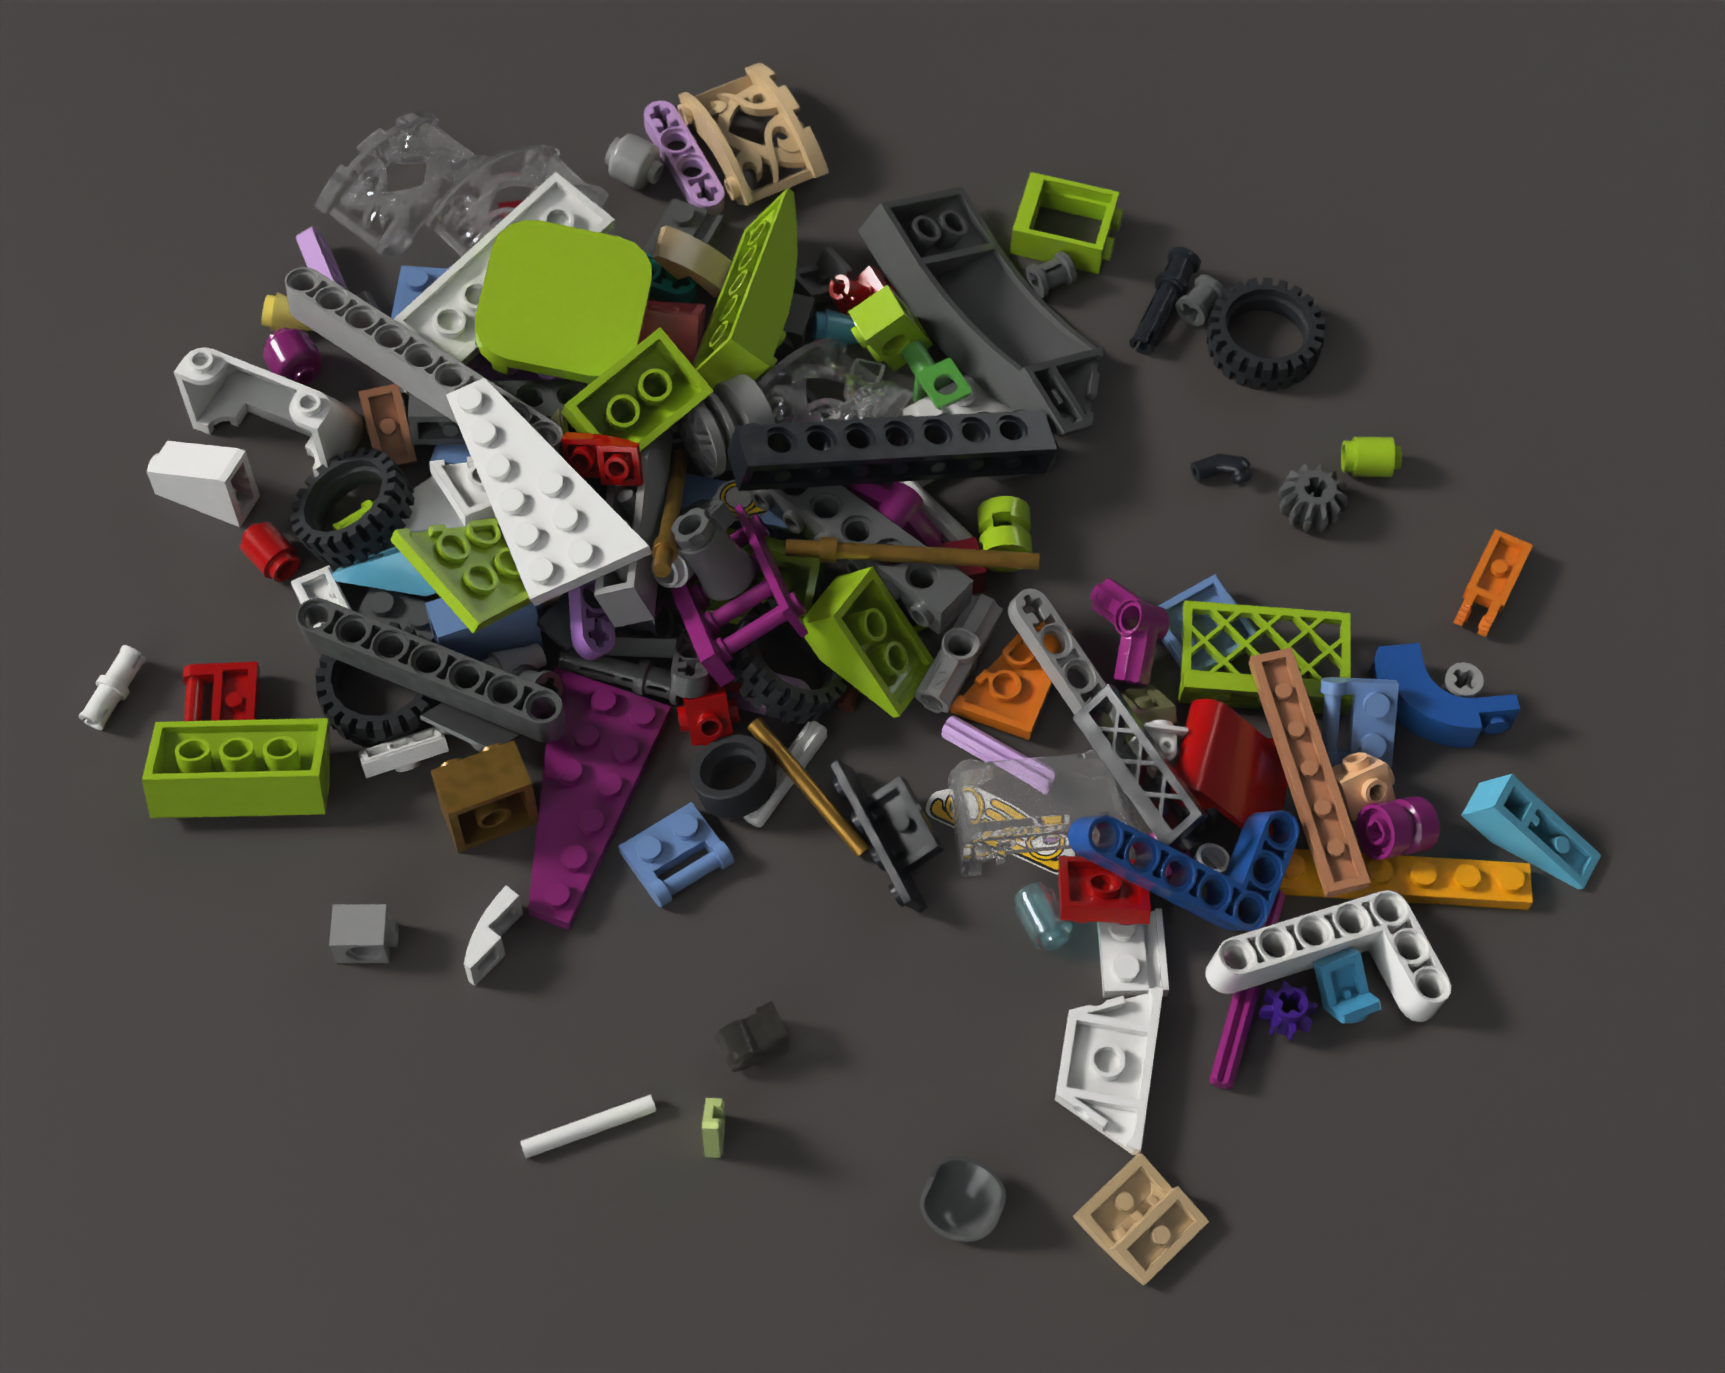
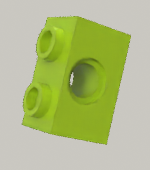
(886, 327)

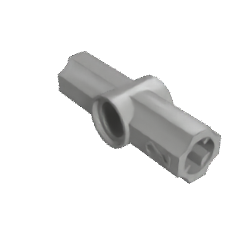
(951, 671)

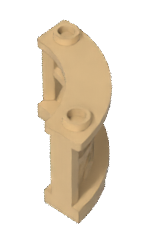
(721, 105)

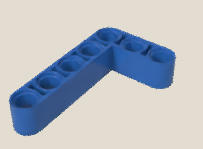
(1189, 875)

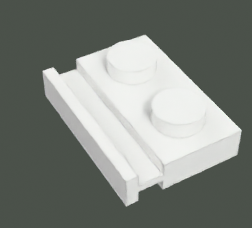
(1133, 957)

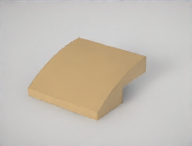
(1140, 1219)

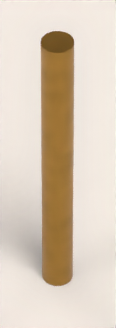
(809, 787)

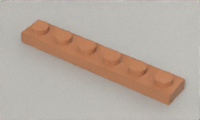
(1309, 773)

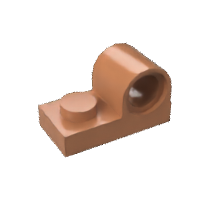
(388, 423)

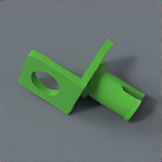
(934, 376)

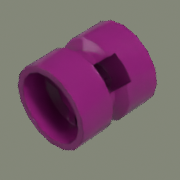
(1397, 828)

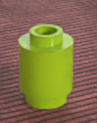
(1370, 456)

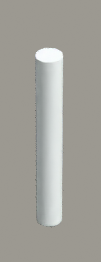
(588, 1126)

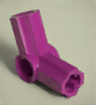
(901, 506)
(1139, 626)

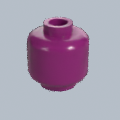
(292, 355)

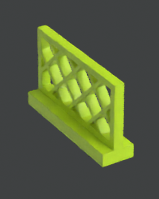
(1240, 689)

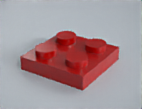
(1099, 895)

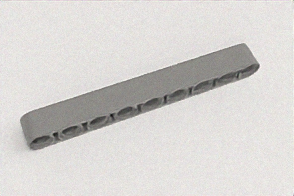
(392, 347)

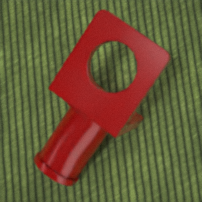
(855, 291)

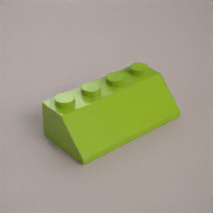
(238, 768)

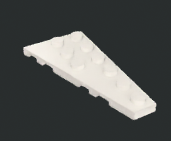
(546, 510)

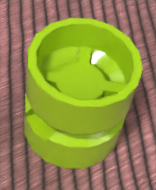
(1004, 526)

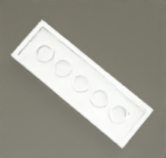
(449, 305)

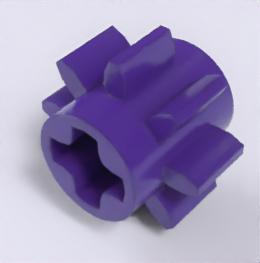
(1279, 1002)

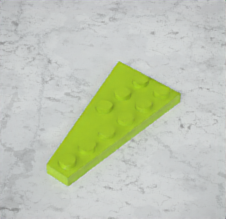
(467, 569)

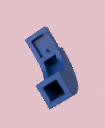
(1433, 711)

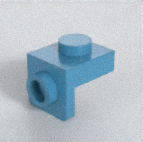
(1345, 986)

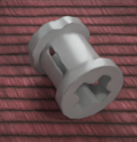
(1457, 678)

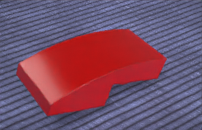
(603, 457)

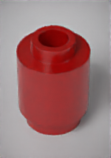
(270, 551)

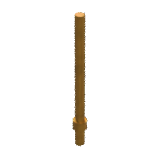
(664, 546)
(829, 550)

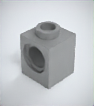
(362, 933)

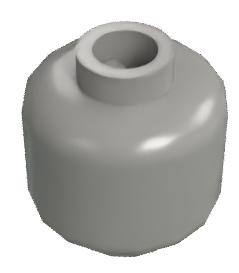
(634, 161)

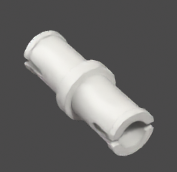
(112, 687)

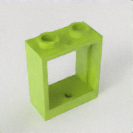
(1069, 198)

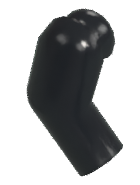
(1222, 463)

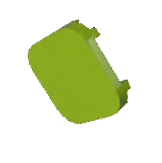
(561, 300)

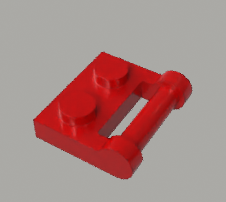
(233, 690)

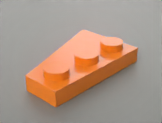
(1010, 690)

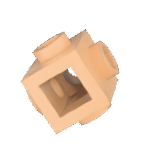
(1363, 782)

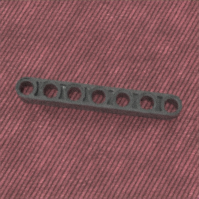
(444, 683)

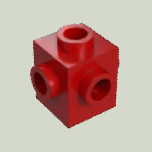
(709, 715)

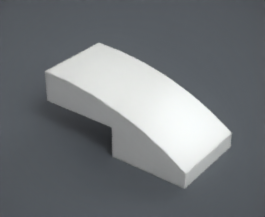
(486, 942)

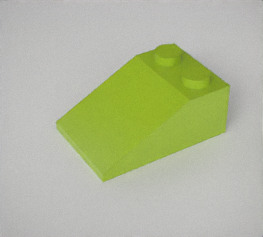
(868, 640)

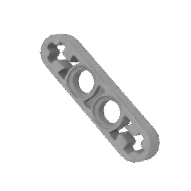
(1055, 664)

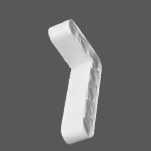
(1324, 930)

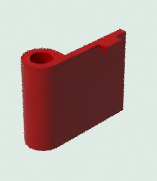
(1229, 764)

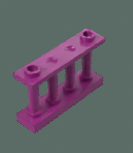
(705, 625)

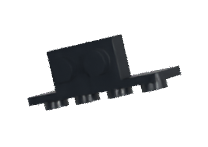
(895, 827)

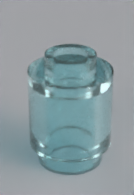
(1040, 916)

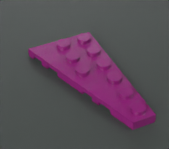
(588, 789)

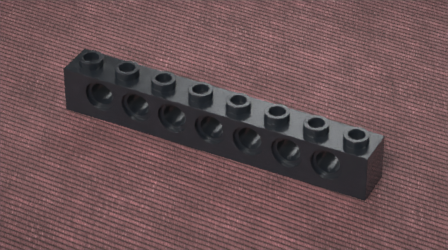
(890, 449)

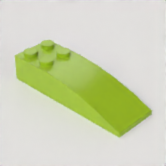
(753, 299)

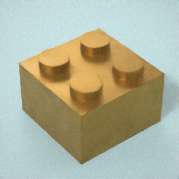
(485, 795)

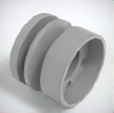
(710, 425)

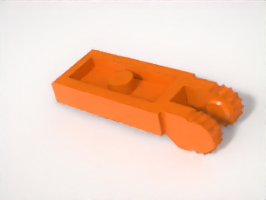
(1494, 578)

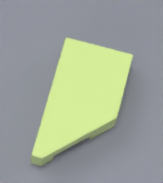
(713, 1127)

